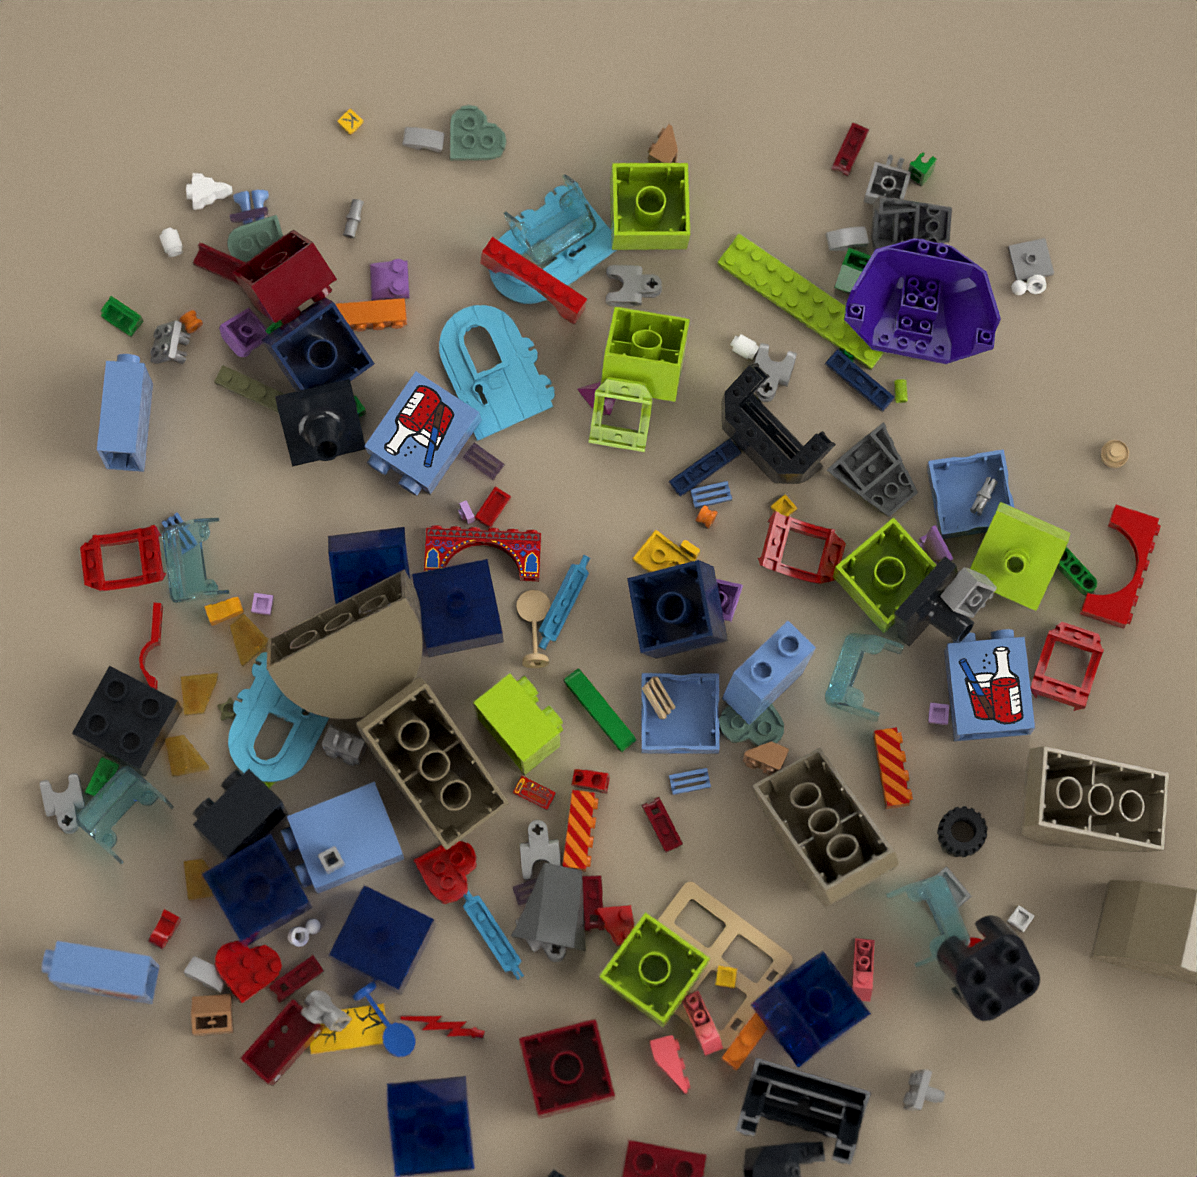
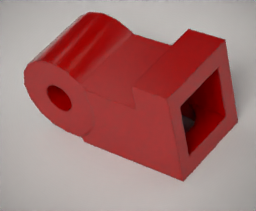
(591, 780)
(164, 929)

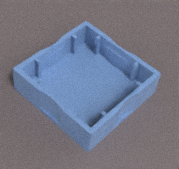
(955, 487)
(694, 721)

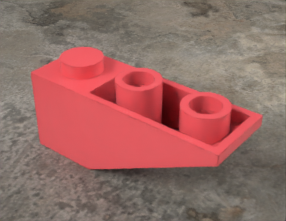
(863, 968)
(702, 1023)
(667, 1058)

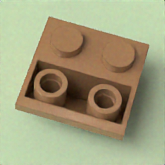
(665, 149)
(766, 757)
(212, 1015)

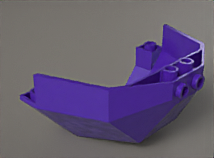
(923, 303)

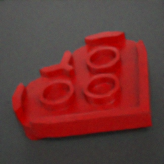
(447, 870)
(247, 969)

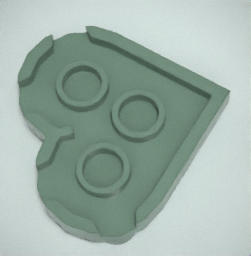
(474, 137)
(254, 237)
(764, 729)

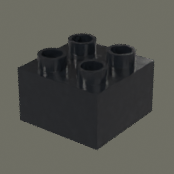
(127, 720)
(240, 815)

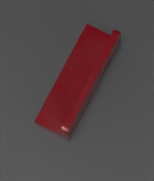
(217, 262)

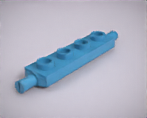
(563, 602)
(492, 934)

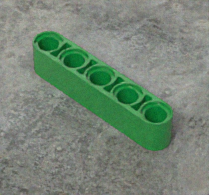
(1077, 580)
(599, 710)

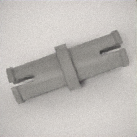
(353, 218)
(983, 496)

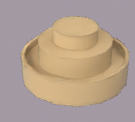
(1114, 453)

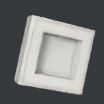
(1020, 918)

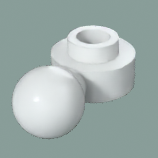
(1035, 284)
(312, 927)

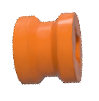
(190, 321)
(706, 516)

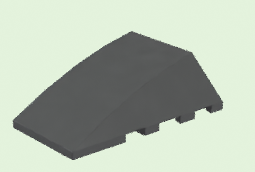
(904, 220)
(876, 472)
(555, 909)

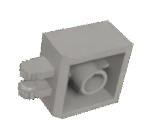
(887, 175)
(968, 592)
(344, 745)

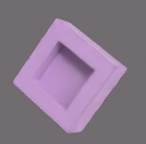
(465, 512)
(262, 604)
(938, 713)

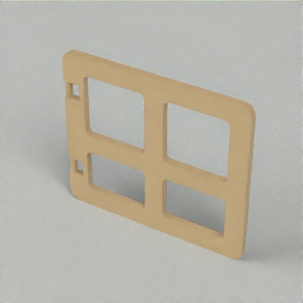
(734, 926)

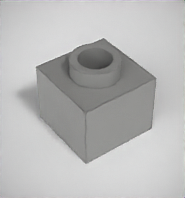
(331, 853)

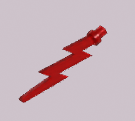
(433, 1024)

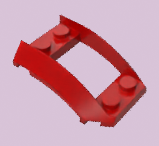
(776, 542)
(149, 554)
(1059, 690)

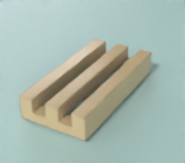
(660, 695)

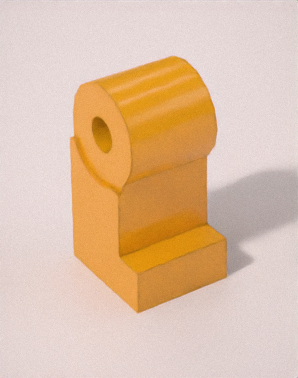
(224, 610)

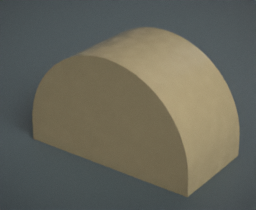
(351, 653)

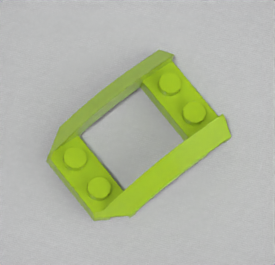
(618, 436)

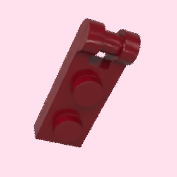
(850, 148)
(662, 825)
(592, 900)
(297, 978)

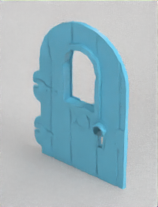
(564, 268)
(512, 387)
(257, 703)

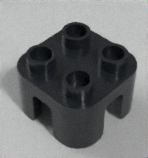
(991, 973)

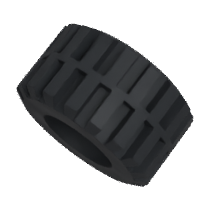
(974, 820)

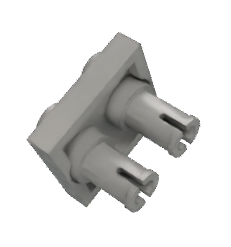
(166, 341)
(921, 1091)

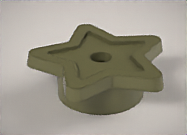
(224, 709)

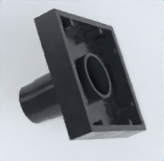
(320, 422)
(927, 607)

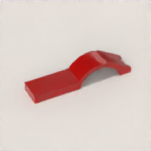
(155, 641)

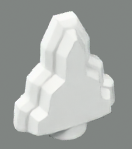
(205, 191)

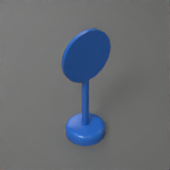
(396, 1037)

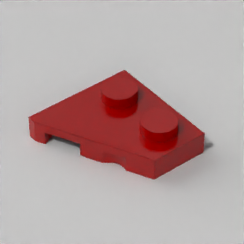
(617, 922)

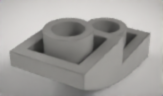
(423, 138)
(849, 237)
(205, 973)

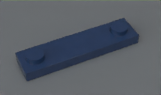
(859, 380)
(705, 467)

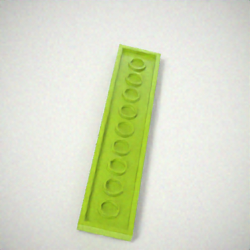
(796, 297)

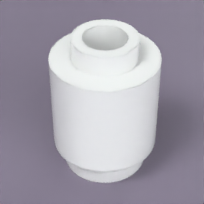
(171, 242)
(744, 347)

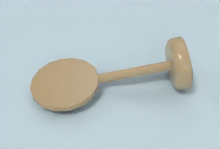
(533, 608)

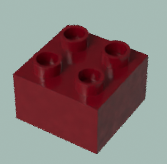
(285, 277)
(567, 1068)
(661, 1161)

